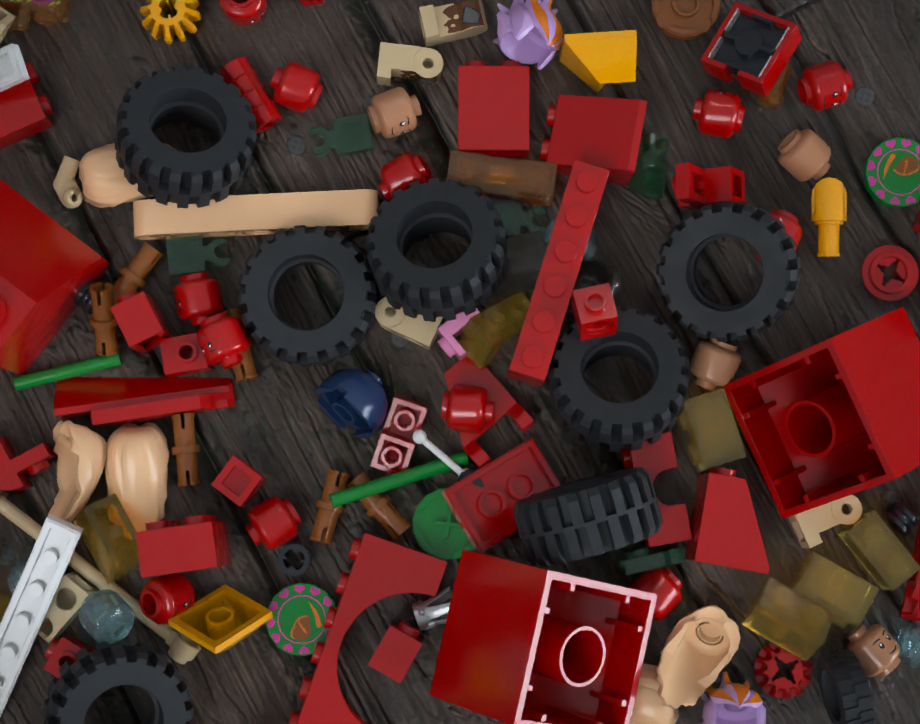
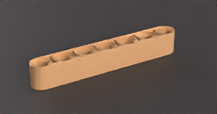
(256, 214)

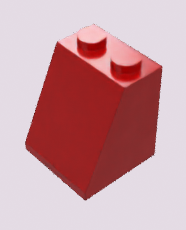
(595, 132)
(725, 524)

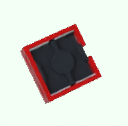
(751, 48)

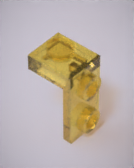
(492, 327)

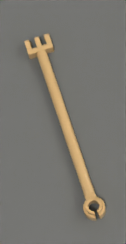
(181, 647)

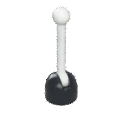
(420, 437)

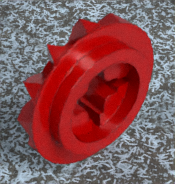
(905, 270)
(781, 687)

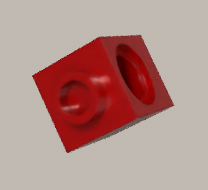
(594, 312)
(238, 481)

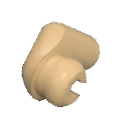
(66, 185)

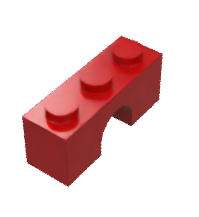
(655, 459)

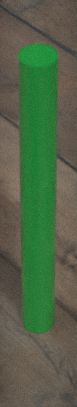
(395, 480)

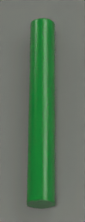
(66, 371)

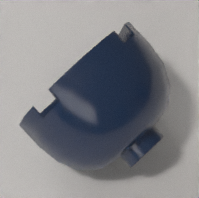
(354, 399)

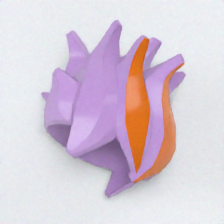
(529, 31)
(732, 704)

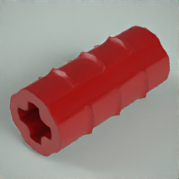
(246, 79)

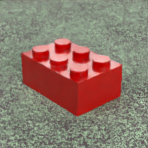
(176, 548)

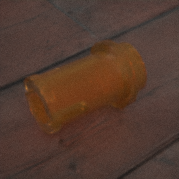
(776, 96)

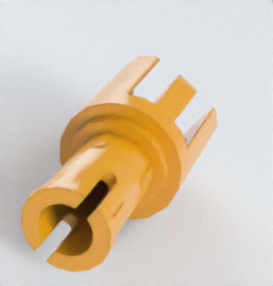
(828, 212)

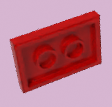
(488, 510)

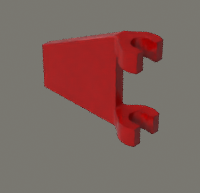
(468, 373)

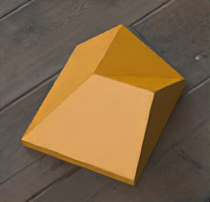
(601, 57)
(221, 619)

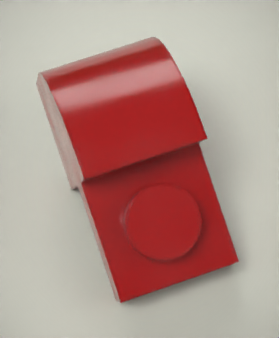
(701, 187)
(14, 468)

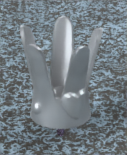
(430, 612)

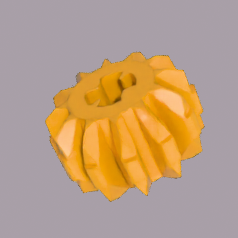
(170, 26)

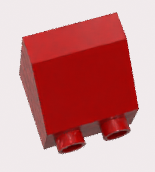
(38, 278)
(835, 414)
(541, 644)

